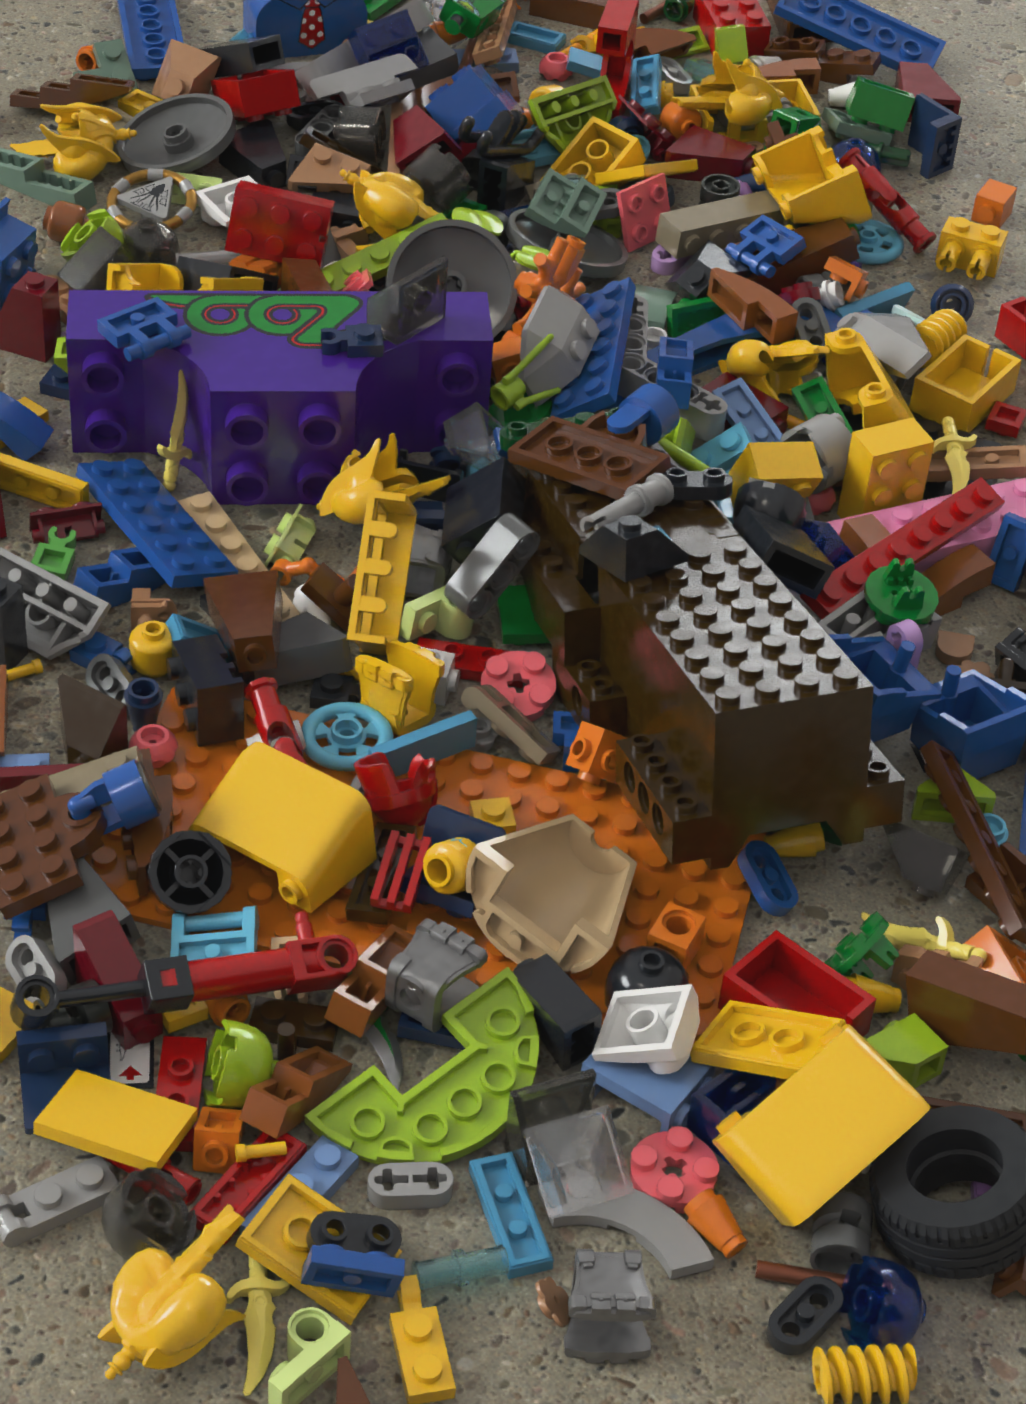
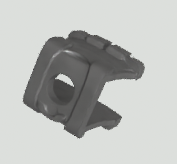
(428, 563)
(431, 973)
(608, 1308)

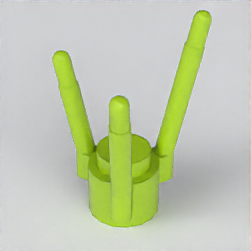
(511, 388)

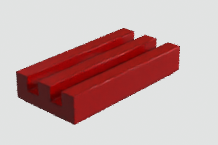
(408, 844)

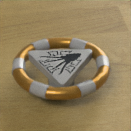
(151, 199)

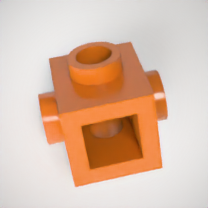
(594, 753)

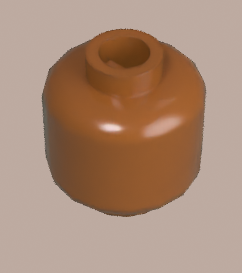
(61, 218)

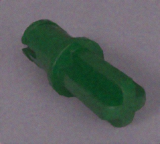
(892, 155)

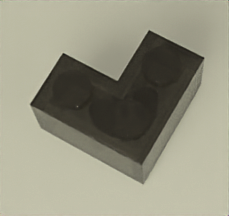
(90, 263)

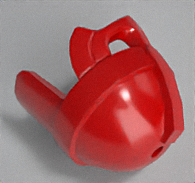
(400, 800)

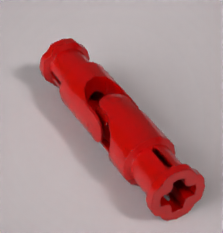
(883, 197)
(273, 718)

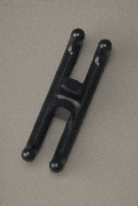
(501, 133)

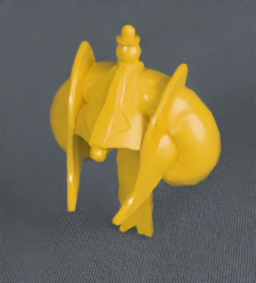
(737, 91)
(83, 139)
(387, 201)
(773, 367)
(378, 471)
(167, 1307)

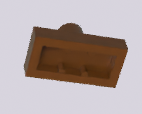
(331, 594)

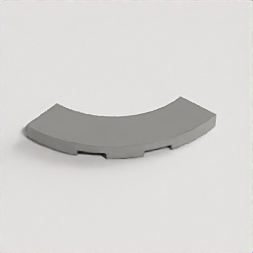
(654, 1226)

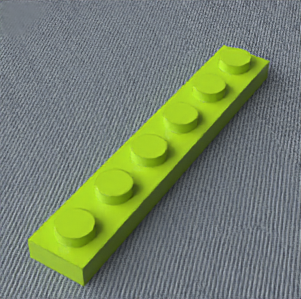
(374, 258)

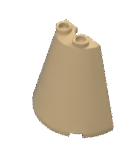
(550, 892)

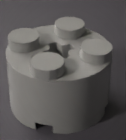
(831, 445)

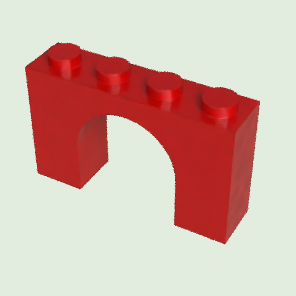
(617, 43)

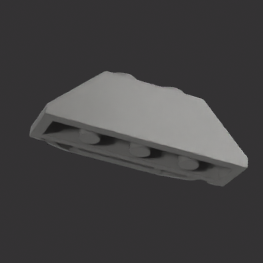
(568, 351)
(55, 610)

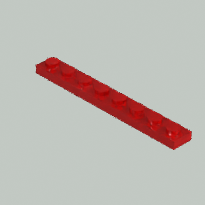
(913, 540)

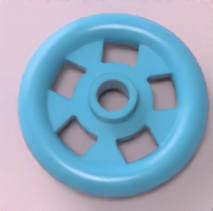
(871, 243)
(345, 733)

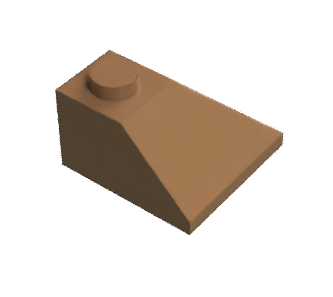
(185, 71)

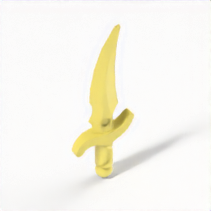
(176, 451)
(956, 454)
(919, 936)
(258, 1320)

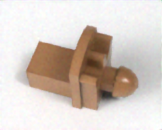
(348, 238)
(149, 609)

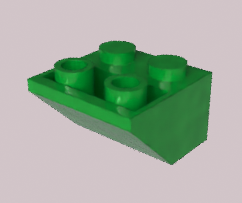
(879, 104)

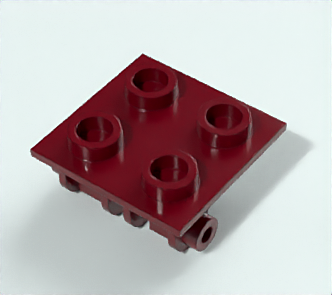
(659, 139)

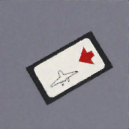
(131, 1066)

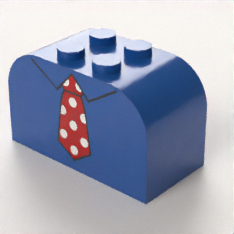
(304, 25)

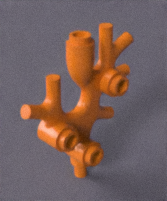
(557, 270)

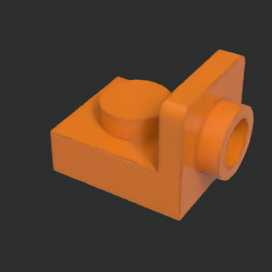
(844, 272)
(215, 1139)

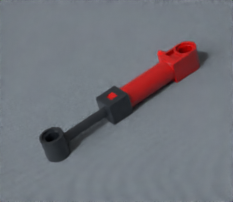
(175, 983)

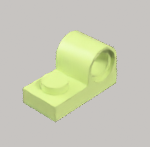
(436, 613)
(308, 1361)

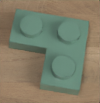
(111, 62)
(845, 128)

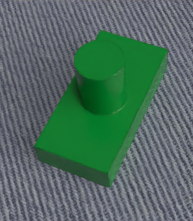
(690, 314)

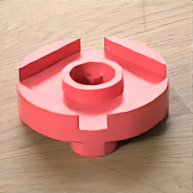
(529, 669)
(673, 1149)

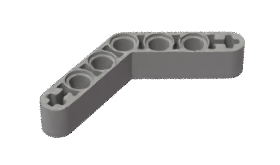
(343, 56)
(705, 411)

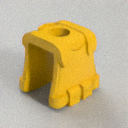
(403, 686)

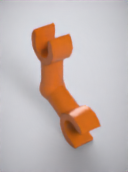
(292, 569)

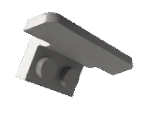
(369, 83)

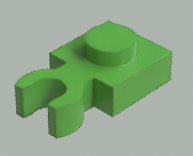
(57, 555)

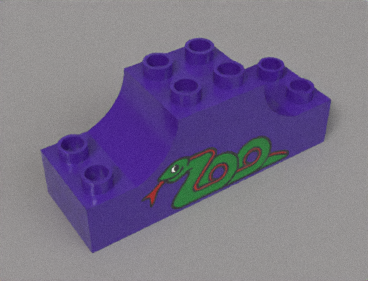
(263, 400)

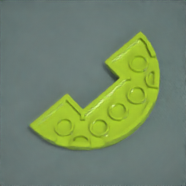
(455, 1105)

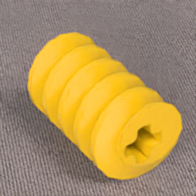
(941, 331)
(865, 1372)

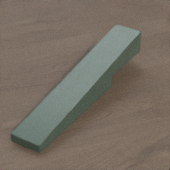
(29, 176)

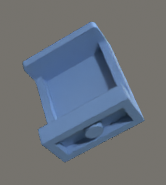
(659, 1095)

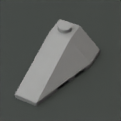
(891, 339)

